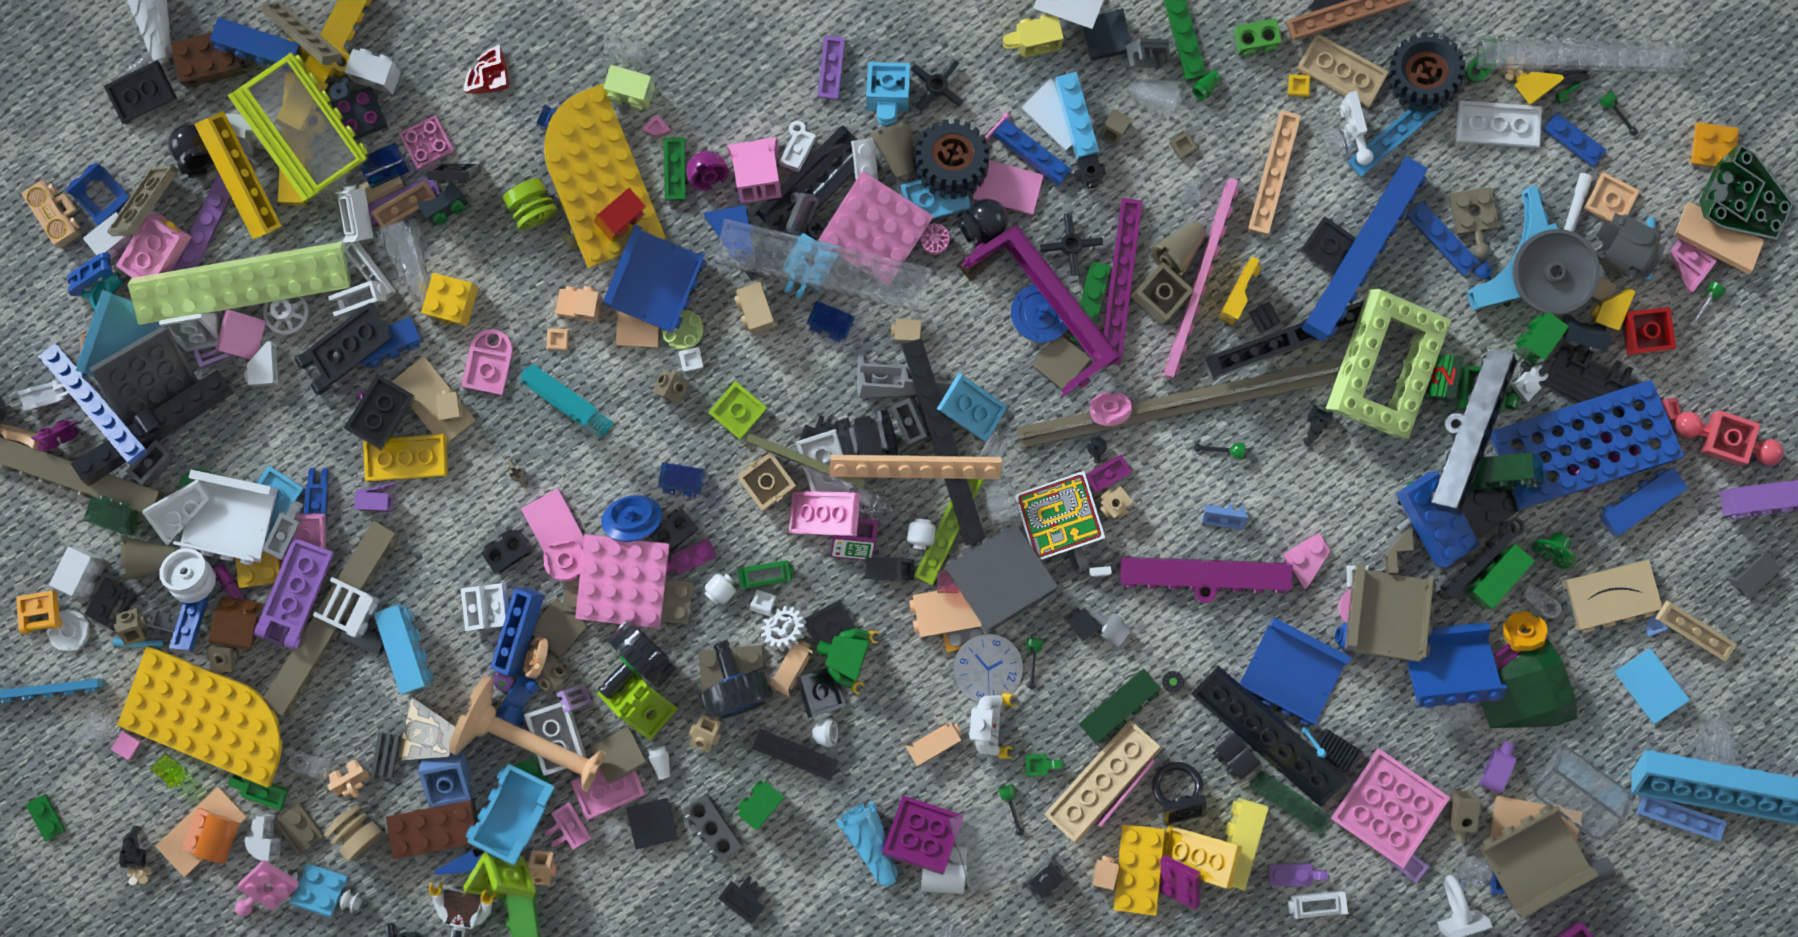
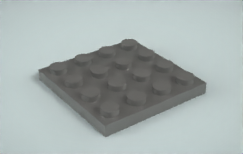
(144, 374)

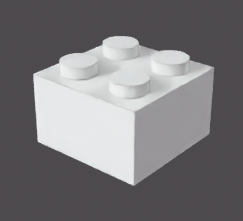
(372, 71)
(77, 572)

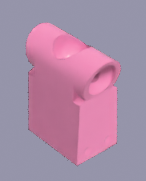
(756, 169)

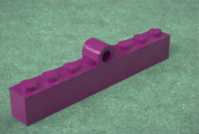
(1205, 573)

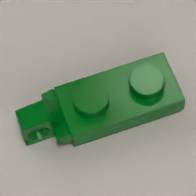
(270, 796)

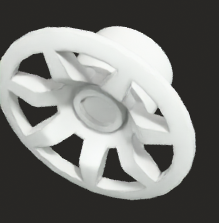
(283, 312)

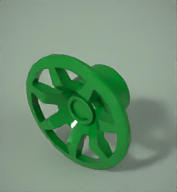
(1558, 548)

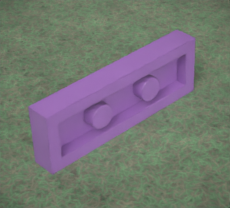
(831, 67)

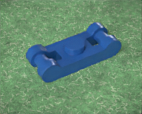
(89, 273)

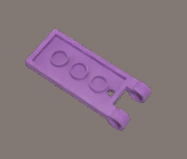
(295, 591)

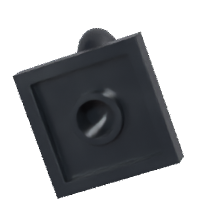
(1182, 807)

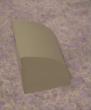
(1114, 127)

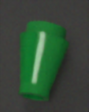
(1204, 87)

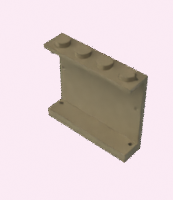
(1389, 615)
(1537, 861)

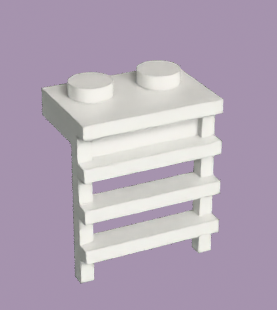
(361, 614)

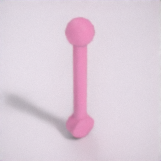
(1005, 116)

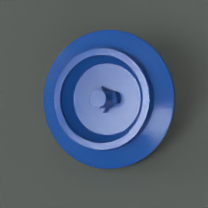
(1035, 317)
(631, 518)

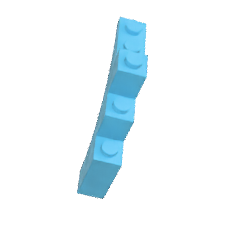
(1501, 288)

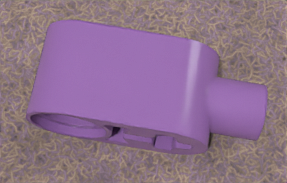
(1499, 768)

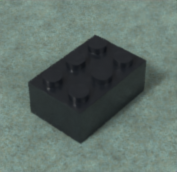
(379, 412)

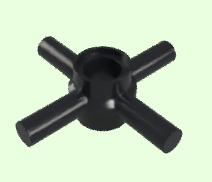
(931, 92)
(1072, 253)

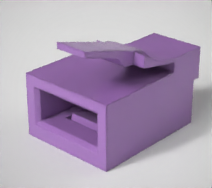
(374, 501)

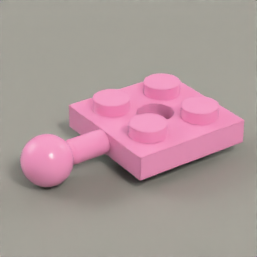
(254, 886)

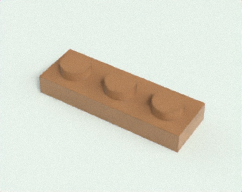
(403, 204)

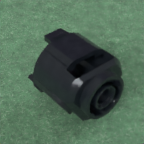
(868, 437)

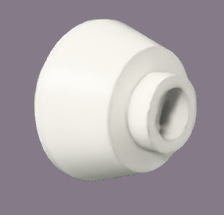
(825, 732)

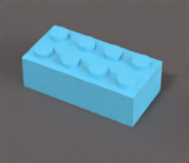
(404, 649)

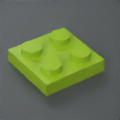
(737, 410)

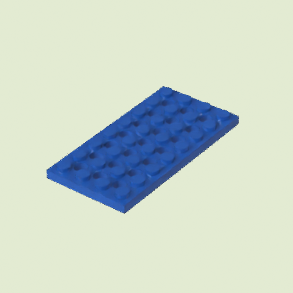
(1583, 412)

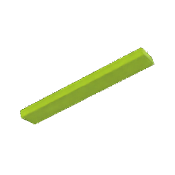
(943, 541)

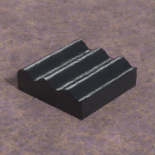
(1264, 317)

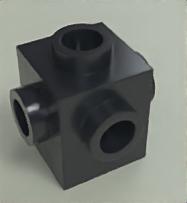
(1086, 165)

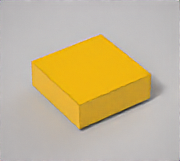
(1298, 85)

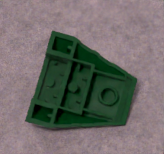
(1535, 692)

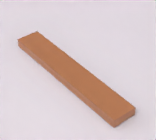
(1338, 15)

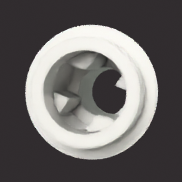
(660, 762)

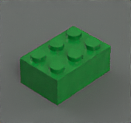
(1498, 577)

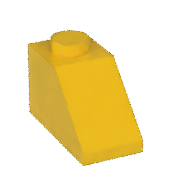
(1536, 84)
(1613, 309)

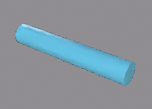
(148, 642)

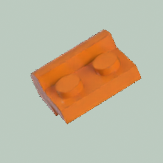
(210, 836)

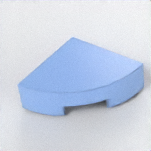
(1655, 626)

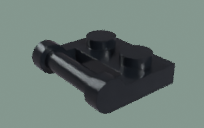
(106, 599)

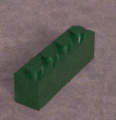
(1120, 705)

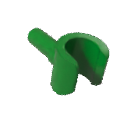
(1563, 97)

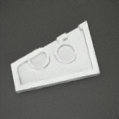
(175, 510)

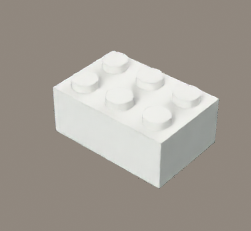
(557, 728)

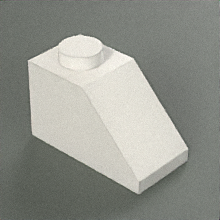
(263, 367)

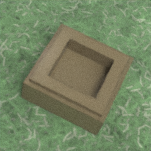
(1183, 145)

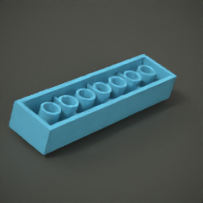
(1716, 786)

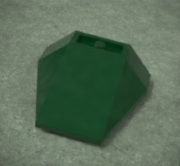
(1745, 196)

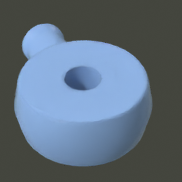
(339, 87)

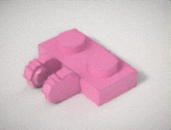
(570, 825)

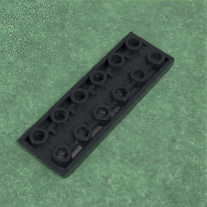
(819, 175)

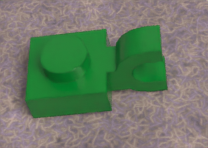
(1038, 764)

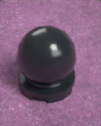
(189, 151)
(983, 221)

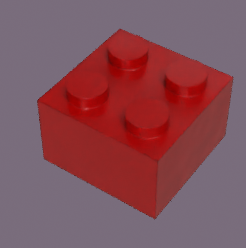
(619, 214)
(1648, 332)

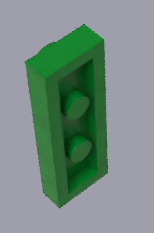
(674, 169)

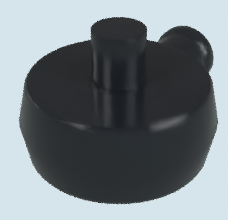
(1097, 447)

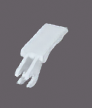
(43, 395)

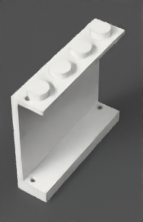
(232, 519)

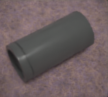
(370, 641)
(1605, 871)

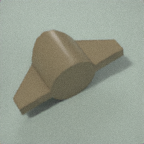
(517, 473)

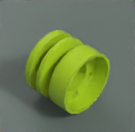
(529, 203)

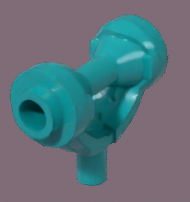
(109, 283)

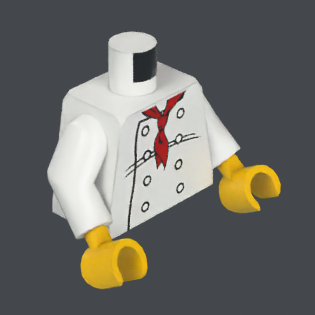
(985, 725)

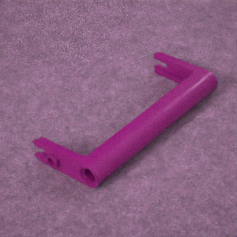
(1057, 296)

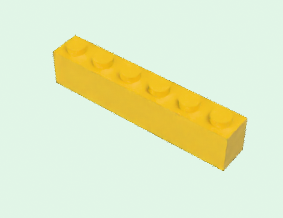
(238, 175)

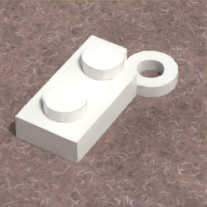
(798, 147)

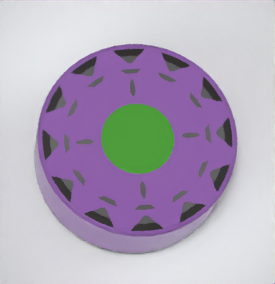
(503, 682)

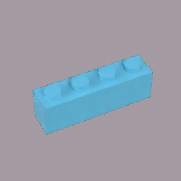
(1076, 115)

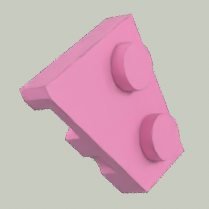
(1691, 263)
(1307, 559)

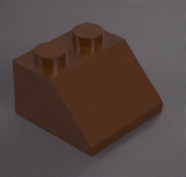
(235, 623)

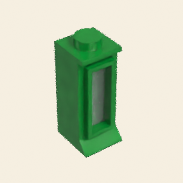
(765, 574)

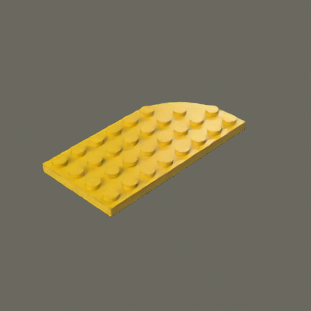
(591, 169)
(203, 716)

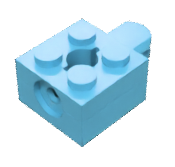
(888, 90)

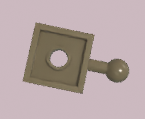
(1466, 223)

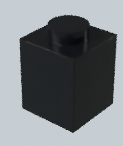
(1082, 623)

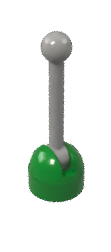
(1714, 291)

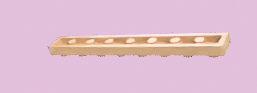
(915, 466)

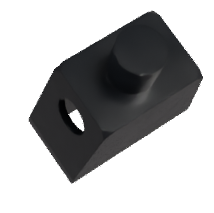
(1045, 879)

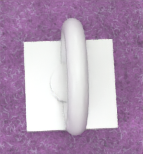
(1463, 920)

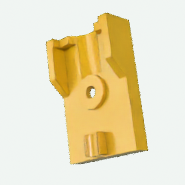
(1237, 298)

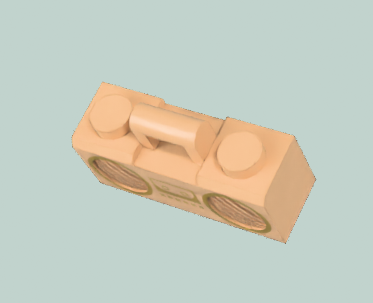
(45, 205)

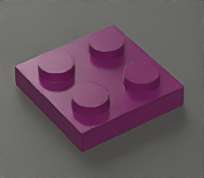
(1180, 882)

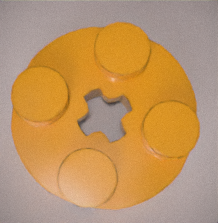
(1521, 641)

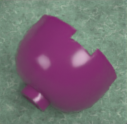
(706, 169)

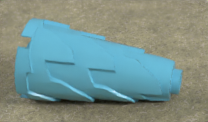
(867, 836)

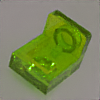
(169, 770)

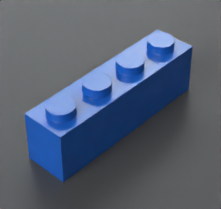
(251, 43)
(1643, 501)
(517, 631)

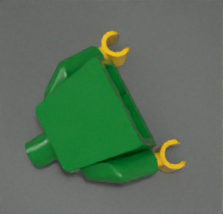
(847, 656)

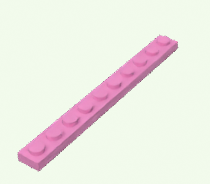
(1204, 270)

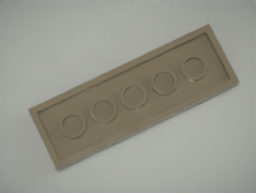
(675, 604)

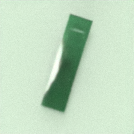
(1290, 802)

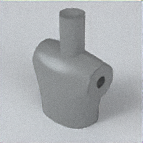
(1112, 629)

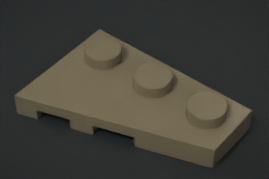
(747, 659)

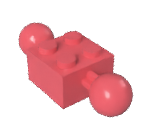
(1729, 438)

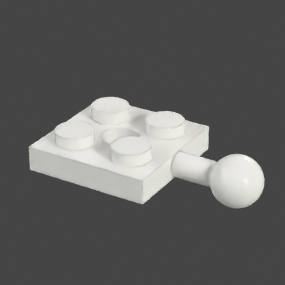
(1356, 126)

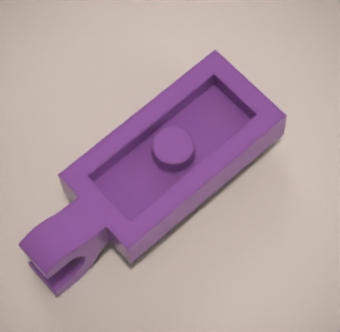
(1294, 875)

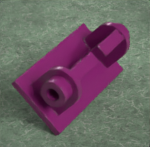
(48, 436)

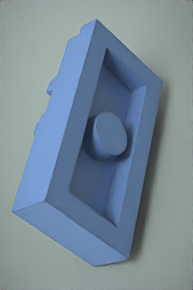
(1225, 517)

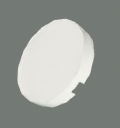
(73, 635)

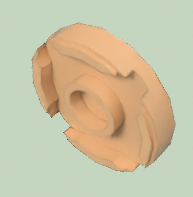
(535, 657)

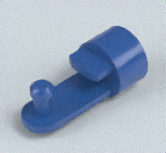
(515, 701)

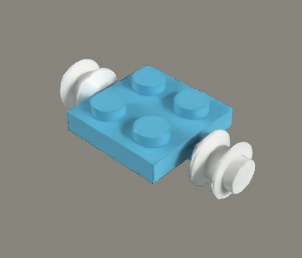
(321, 891)

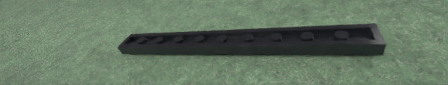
(942, 439)

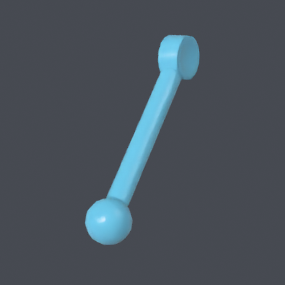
(1321, 752)

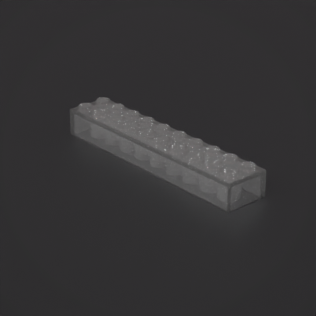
(822, 265)

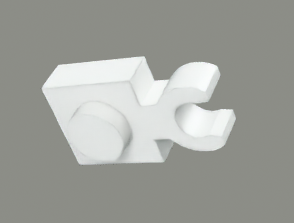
(1528, 383)

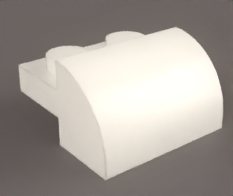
(244, 133)
(484, 606)
(263, 843)
(952, 880)

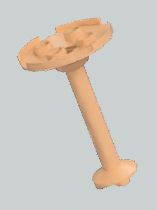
(482, 719)

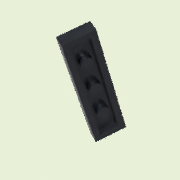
(795, 754)

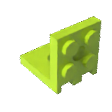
(634, 703)
(503, 878)

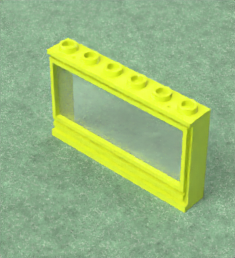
(299, 126)

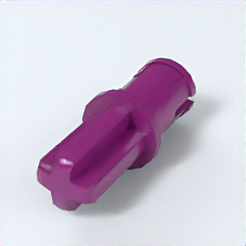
(227, 582)

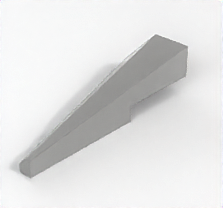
(883, 380)

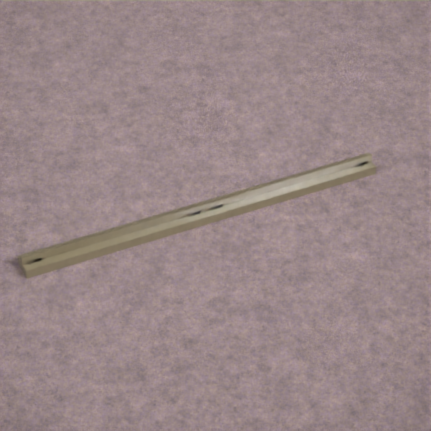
(1208, 397)

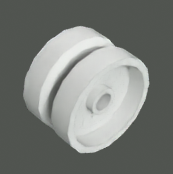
(187, 575)

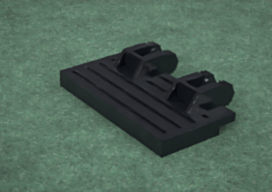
(1582, 383)

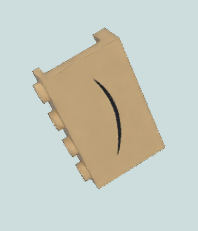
(1613, 595)

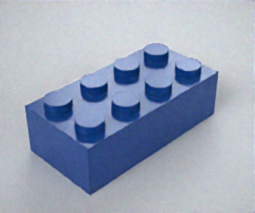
(1442, 533)

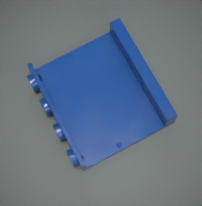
(654, 280)
(1457, 668)
(1293, 672)

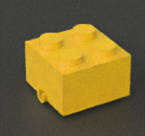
(449, 300)

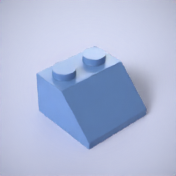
(445, 780)

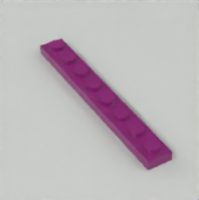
(1122, 274)

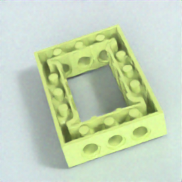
(1361, 356)

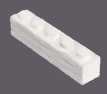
(367, 266)

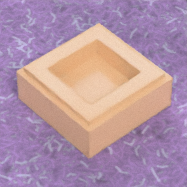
(557, 339)

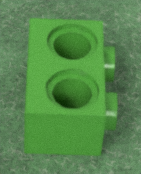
(1255, 33)

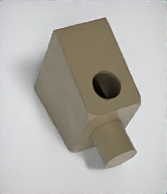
(1464, 814)

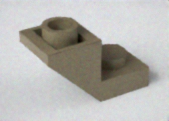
(1404, 543)

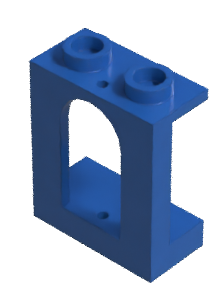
(78, 187)

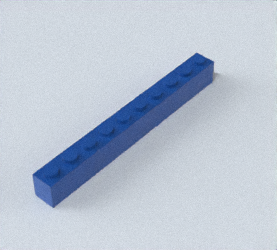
(1364, 249)

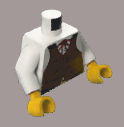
(460, 908)

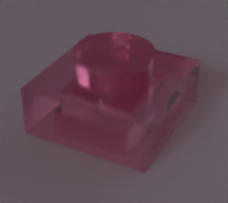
(945, 583)

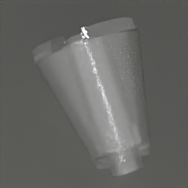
(1159, 96)

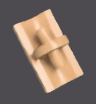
(350, 782)

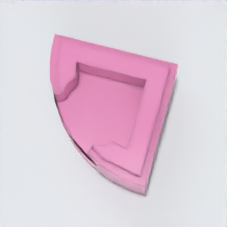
(656, 127)

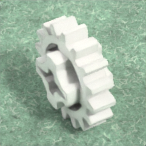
(783, 629)

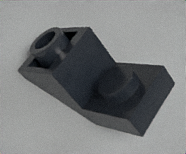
(889, 568)

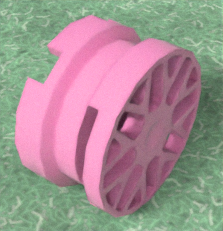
(935, 239)

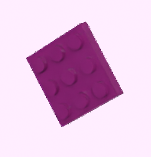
(921, 835)

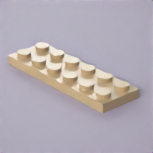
(1103, 781)

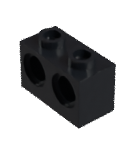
(676, 536)
(509, 556)

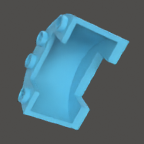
(511, 814)

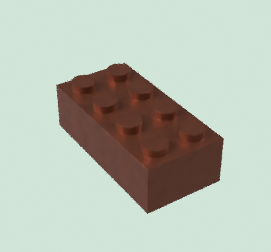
(431, 829)

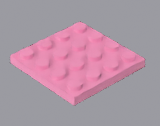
(876, 221)
(622, 581)
(1390, 808)

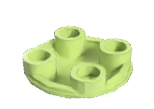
(688, 334)

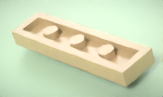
(1696, 631)

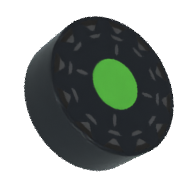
(1172, 681)

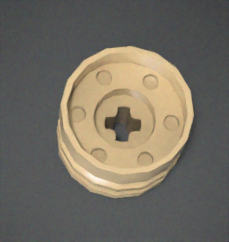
(352, 833)

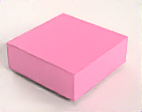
(126, 745)

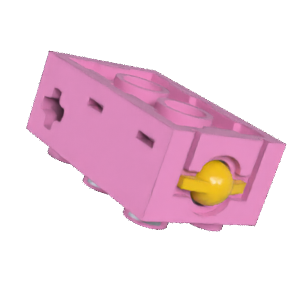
(153, 247)

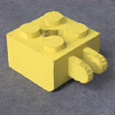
(1035, 36)

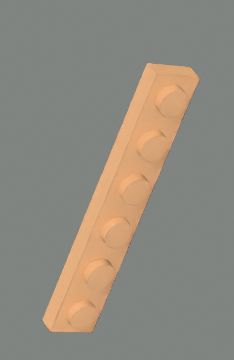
(1274, 172)

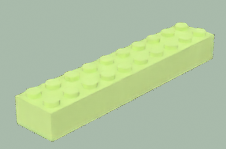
(239, 283)

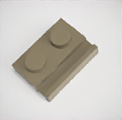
(299, 829)

